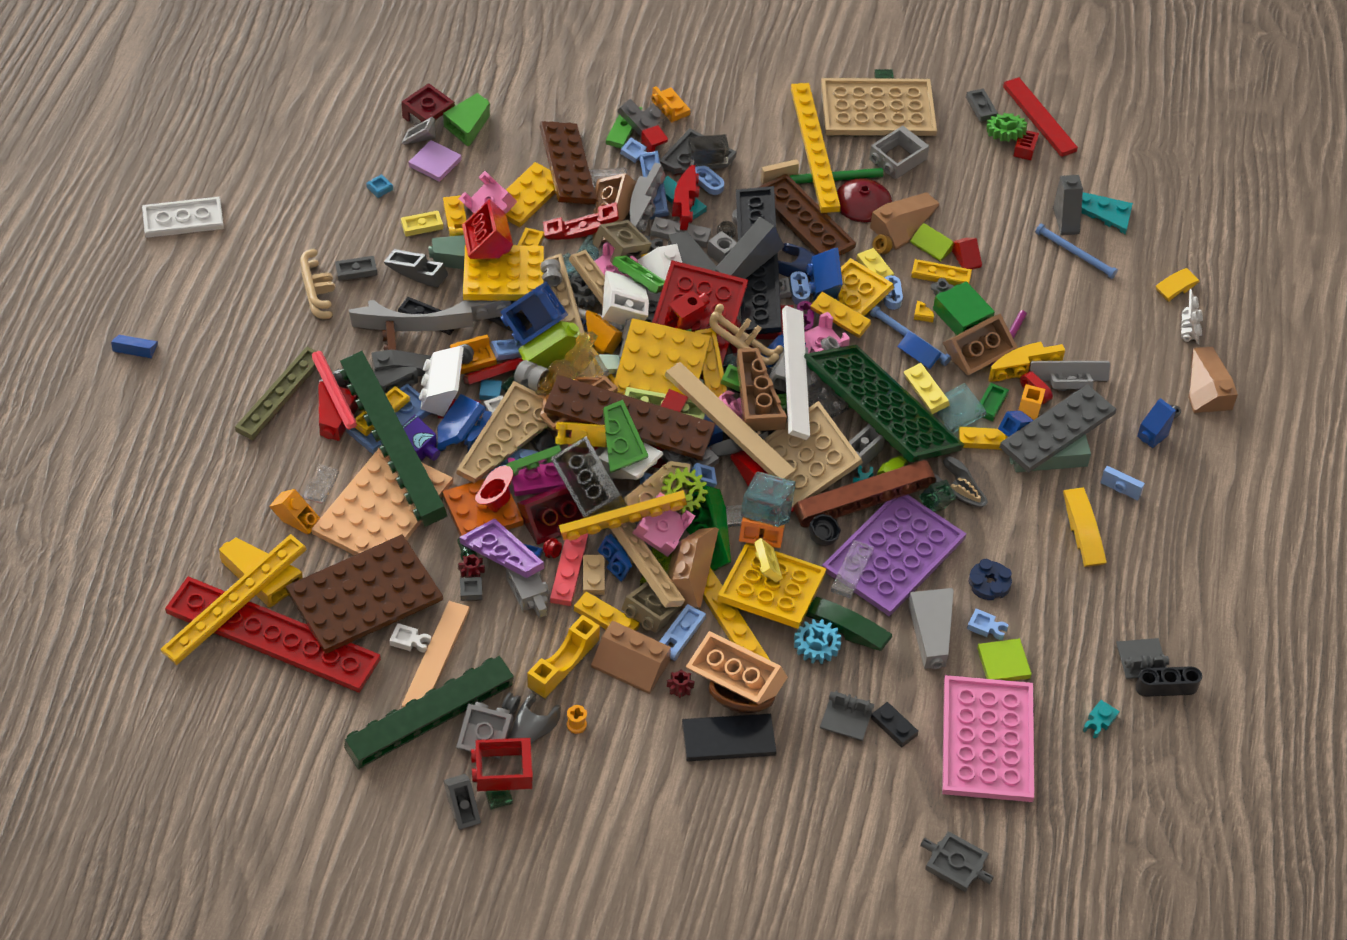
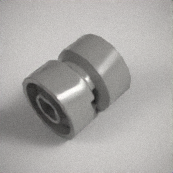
(529, 374)

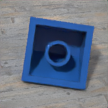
(825, 274)

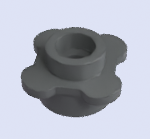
(940, 286)

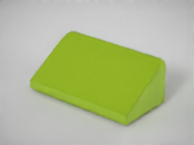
(932, 242)

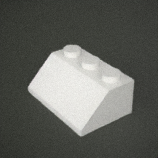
(658, 263)
(441, 380)

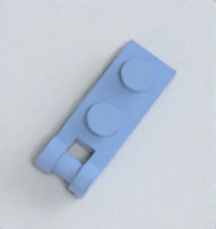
(683, 629)

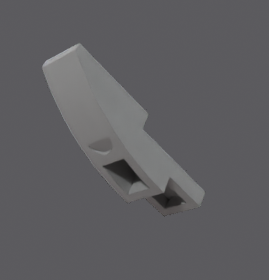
(642, 198)

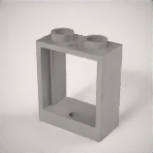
(907, 140)

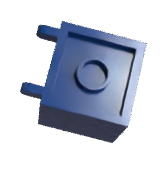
(540, 308)

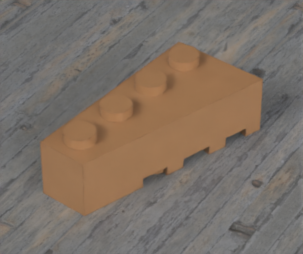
(758, 398)

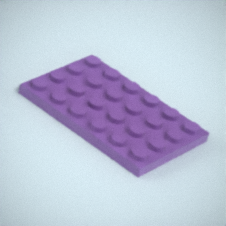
(907, 549)

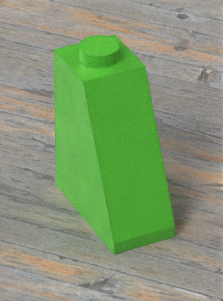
(467, 118)

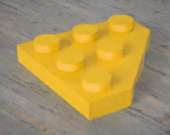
(862, 287)

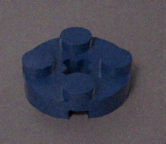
(994, 570)

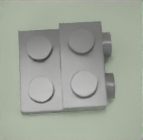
(484, 724)

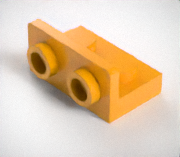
(670, 104)

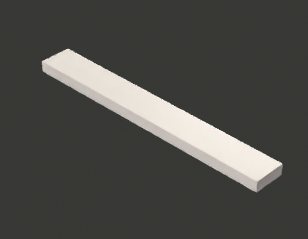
(795, 373)

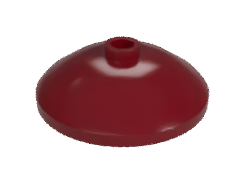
(860, 198)

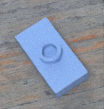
(505, 349)
(1122, 483)

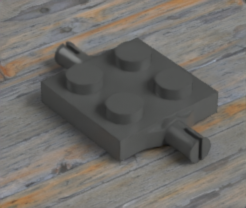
(956, 861)

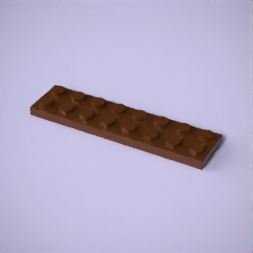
(654, 423)

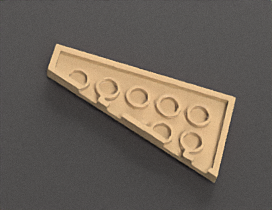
(507, 430)

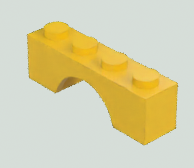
(579, 641)

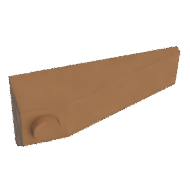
(903, 218)

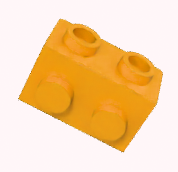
(483, 354)

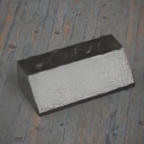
(587, 479)

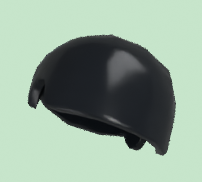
(824, 530)

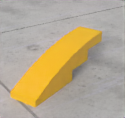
(1084, 526)

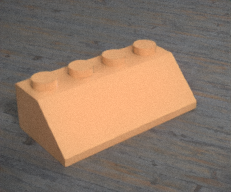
(737, 669)

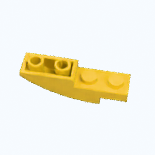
(1018, 361)

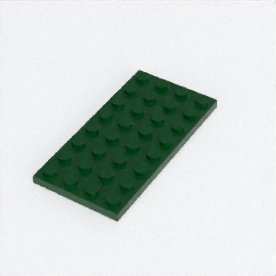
(883, 403)

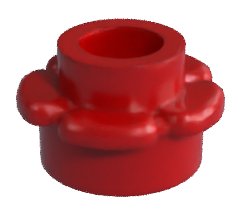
(552, 548)

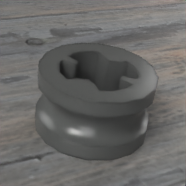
(511, 703)

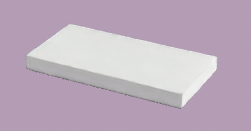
(182, 217)

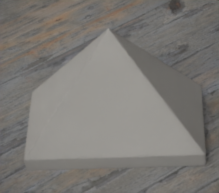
(420, 132)

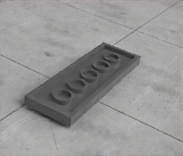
(1057, 428)

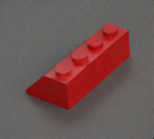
(487, 233)

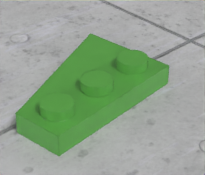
(622, 438)

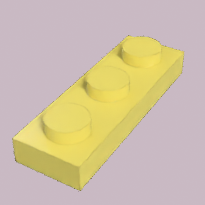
(926, 388)

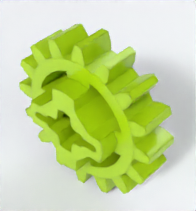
(681, 481)

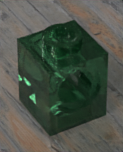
(938, 496)

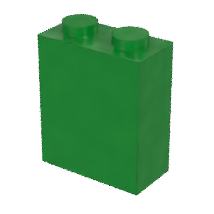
(962, 308)

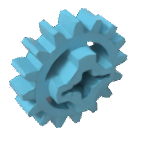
(817, 641)

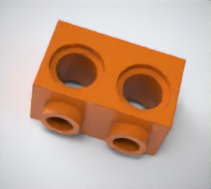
(754, 530)

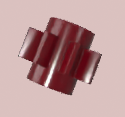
(471, 566)
(680, 683)

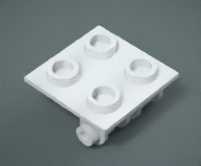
(1191, 320)

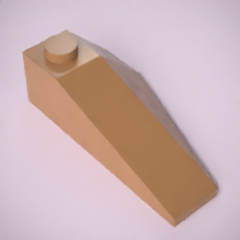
(612, 190)
(1210, 383)

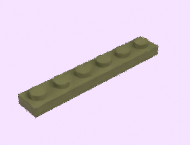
(277, 395)

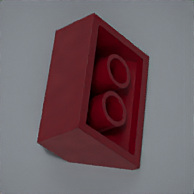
(547, 511)

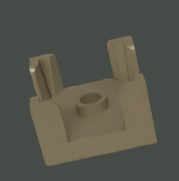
(623, 238)

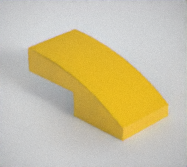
(1176, 283)

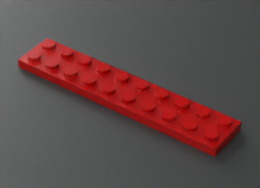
(277, 637)

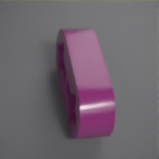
(809, 317)

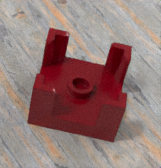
(426, 103)

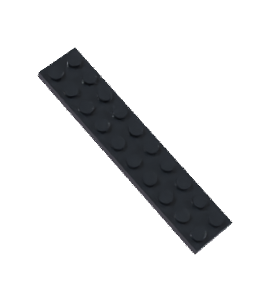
(762, 294)

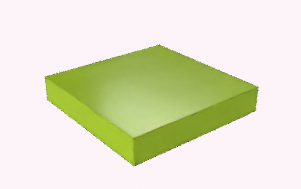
(1004, 660)

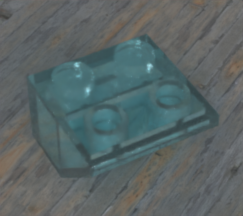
(768, 499)

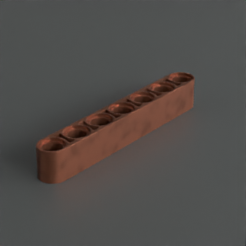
(866, 492)

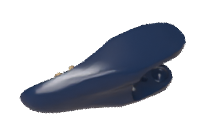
(800, 264)

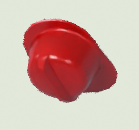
(495, 489)

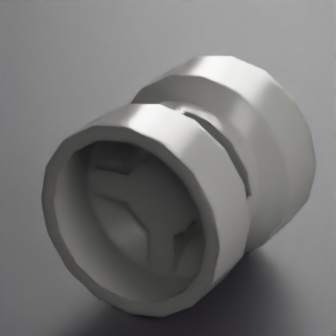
(551, 272)

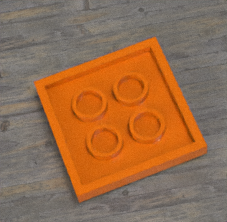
(470, 515)

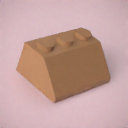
(980, 345)
(631, 657)

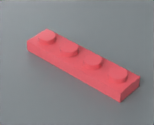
(568, 571)

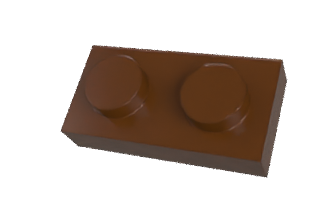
(389, 336)

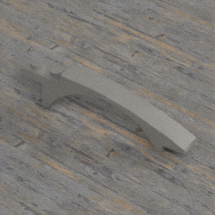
(456, 317)

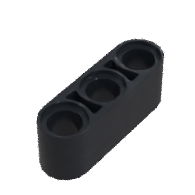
(1177, 685)

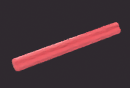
(334, 390)

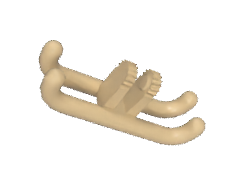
(316, 285)
(741, 339)

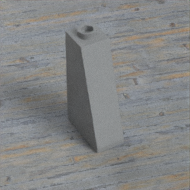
(932, 624)

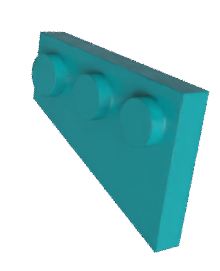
(1109, 210)

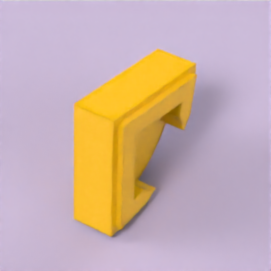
(923, 313)

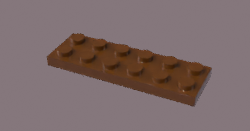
(567, 162)
(805, 218)

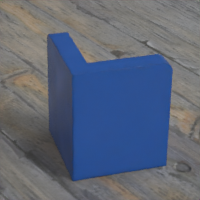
(1013, 422)

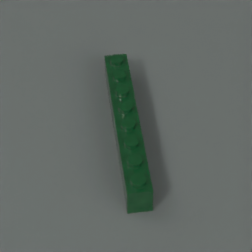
(427, 712)

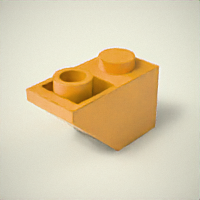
(1032, 401)
(295, 511)

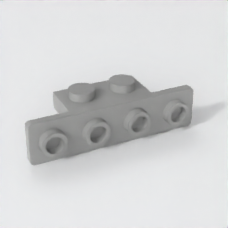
(1071, 374)

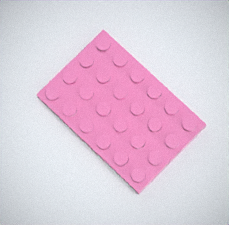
(988, 739)

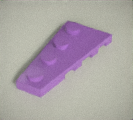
(502, 547)

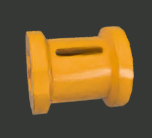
(576, 719)

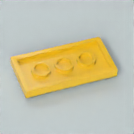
(530, 192)

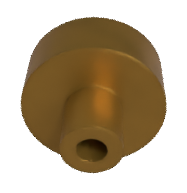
(882, 244)

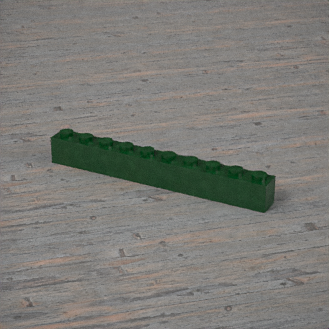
(393, 438)

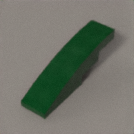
(851, 624)

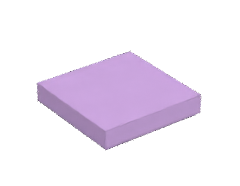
(435, 160)

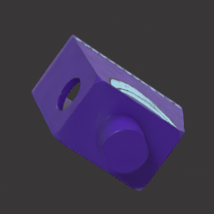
(422, 438)

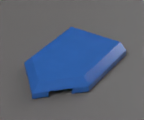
(458, 421)

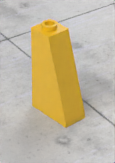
(241, 557)

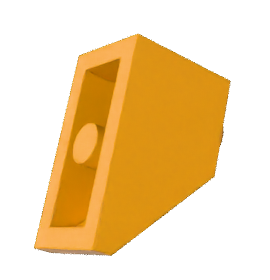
(608, 335)

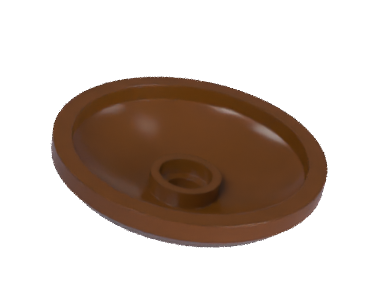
(736, 702)

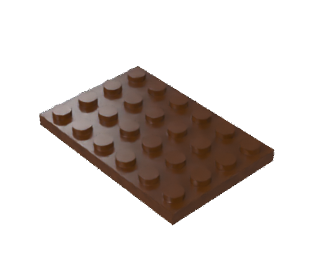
(364, 593)

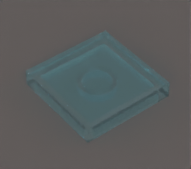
(963, 408)

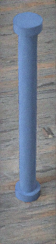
(1077, 251)
(876, 312)

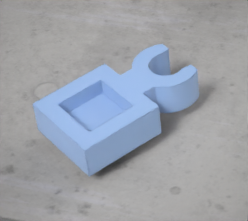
(633, 149)
(984, 623)

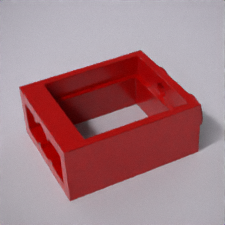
(502, 747)

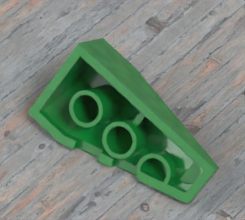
(712, 515)

